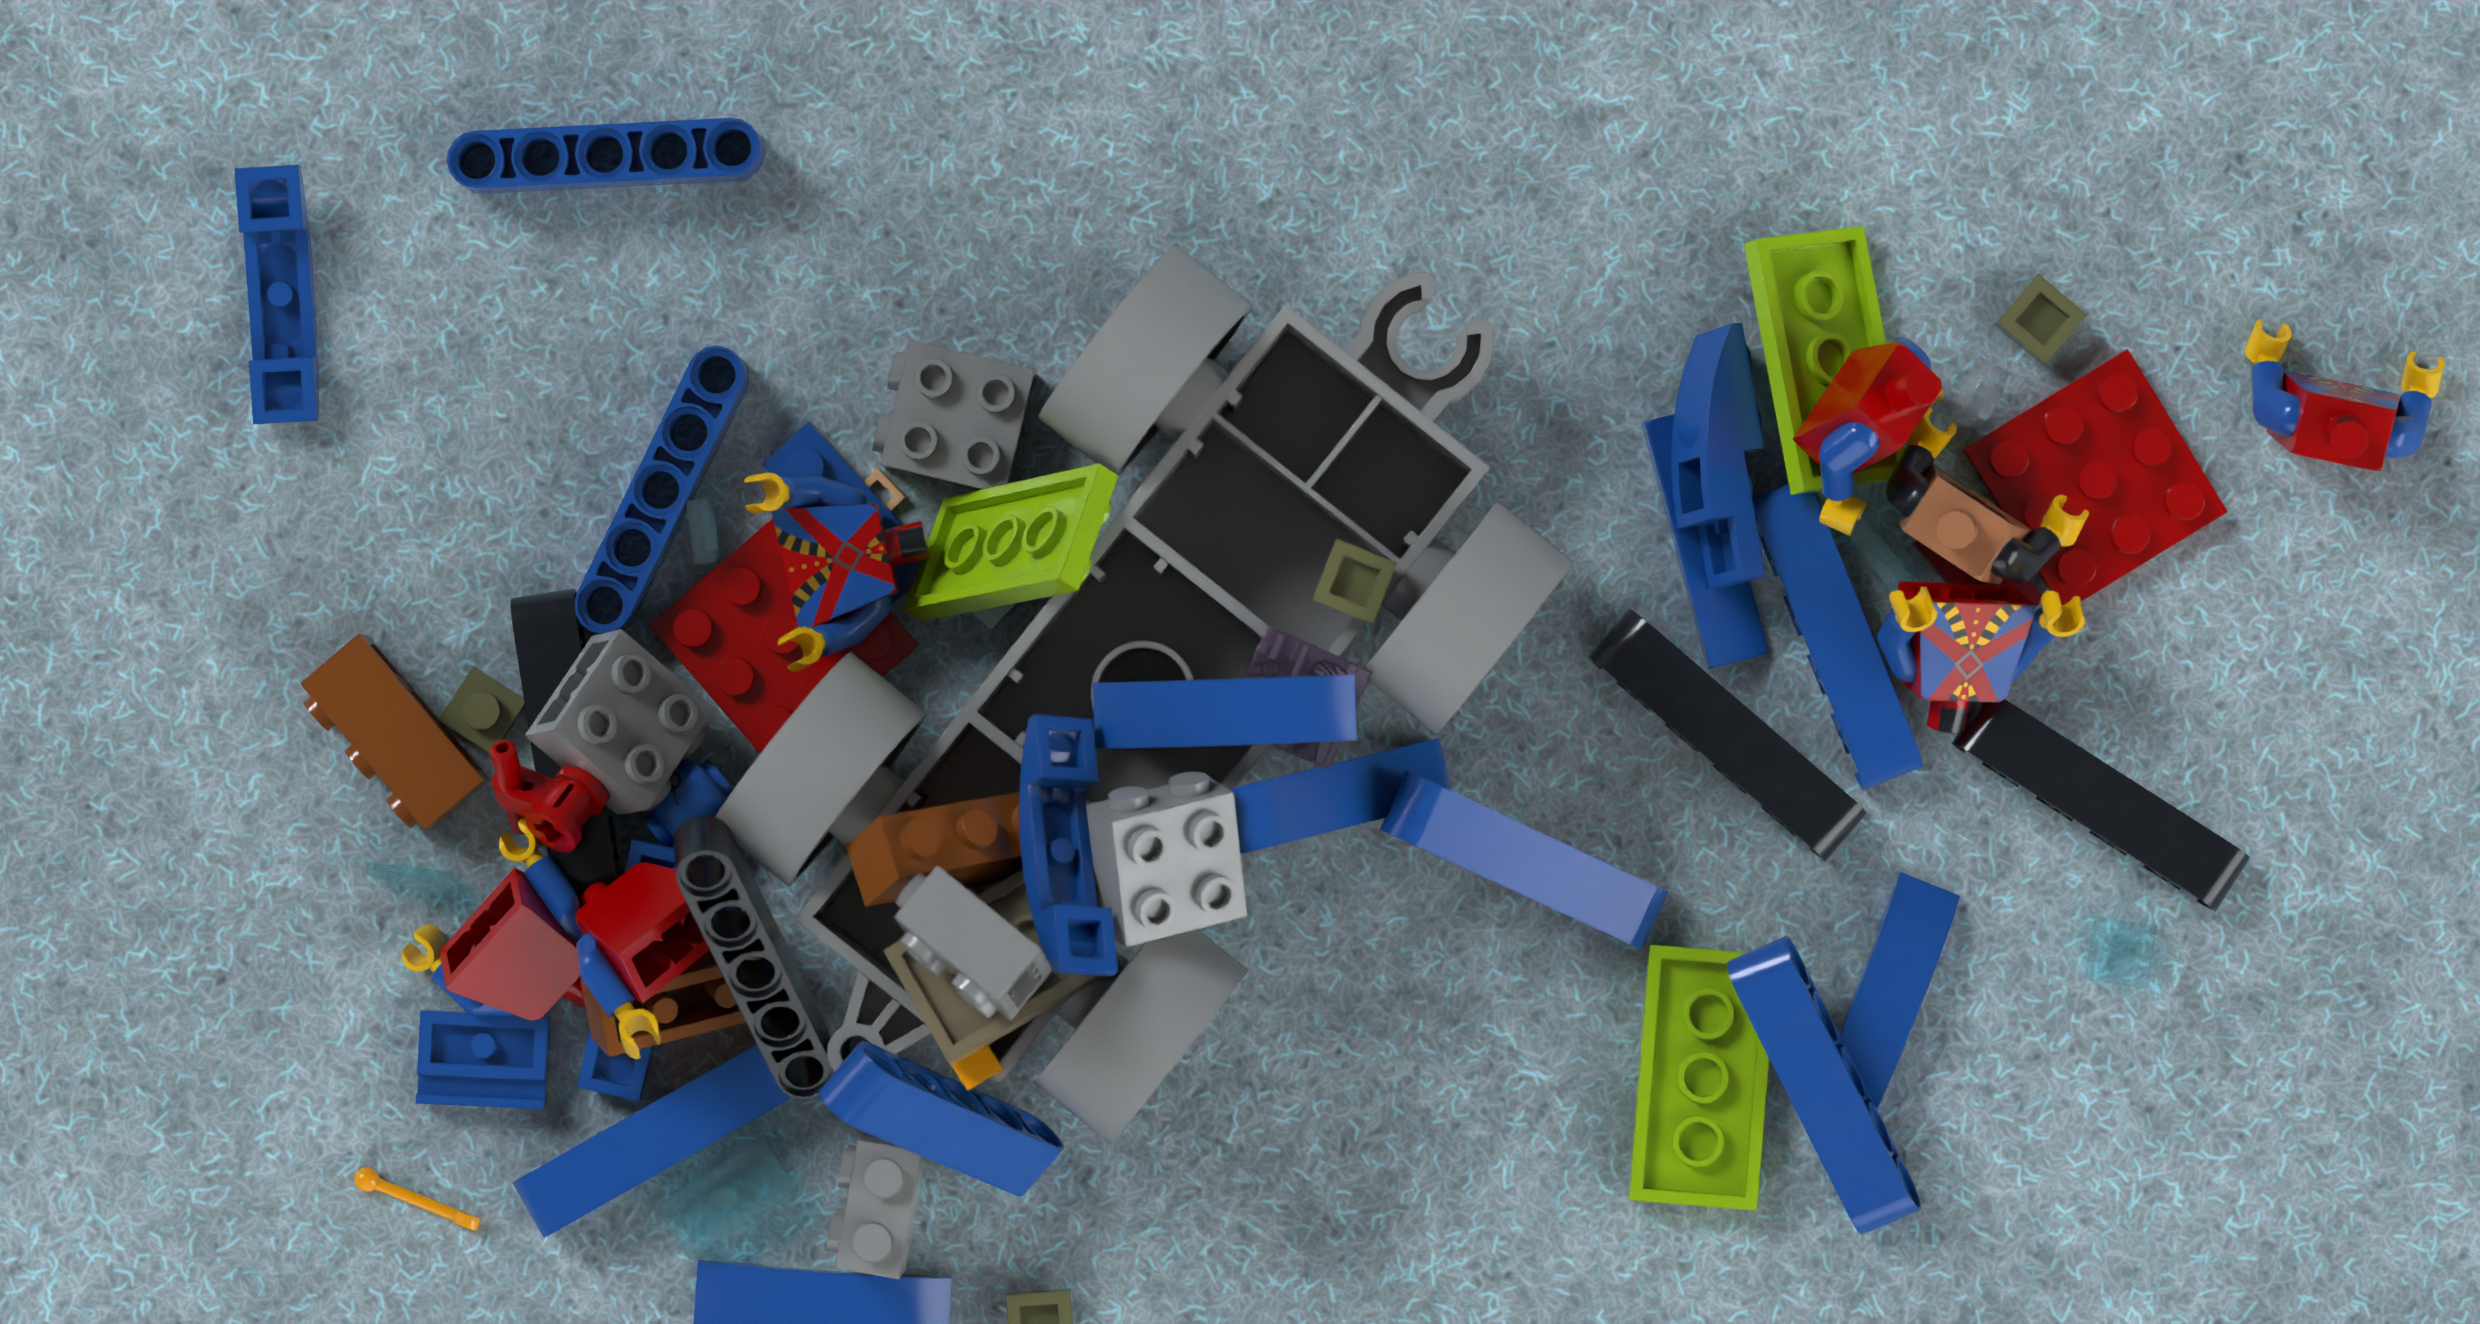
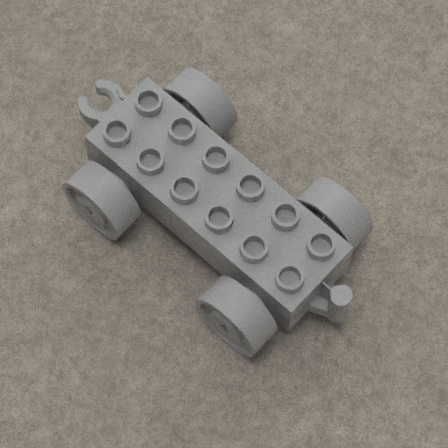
(1178, 588)

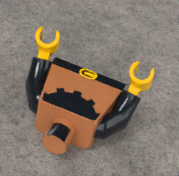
(1964, 523)

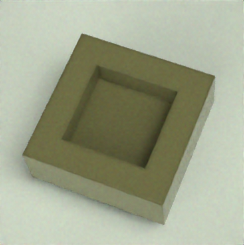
(2040, 319)
(1354, 581)
(482, 709)
(1039, 1307)

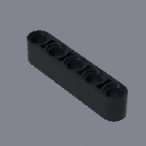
(546, 649)
(1728, 734)
(2102, 801)
(746, 934)

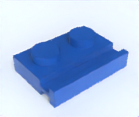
(482, 1060)

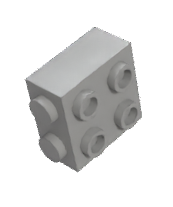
(954, 416)
(622, 721)
(1167, 858)
(960, 933)
(880, 1207)

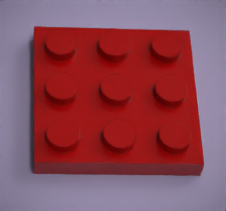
(2110, 453)
(730, 636)

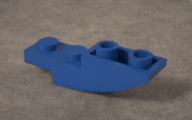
(1710, 434)

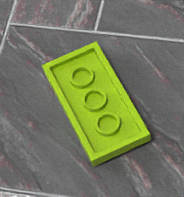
(1812, 311)
(1012, 543)
(1697, 1086)

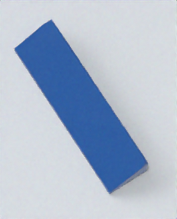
(1725, 616)

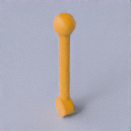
(367, 1180)

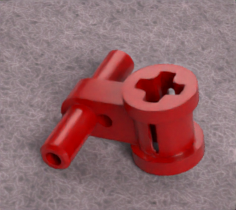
(551, 806)

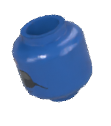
(693, 792)

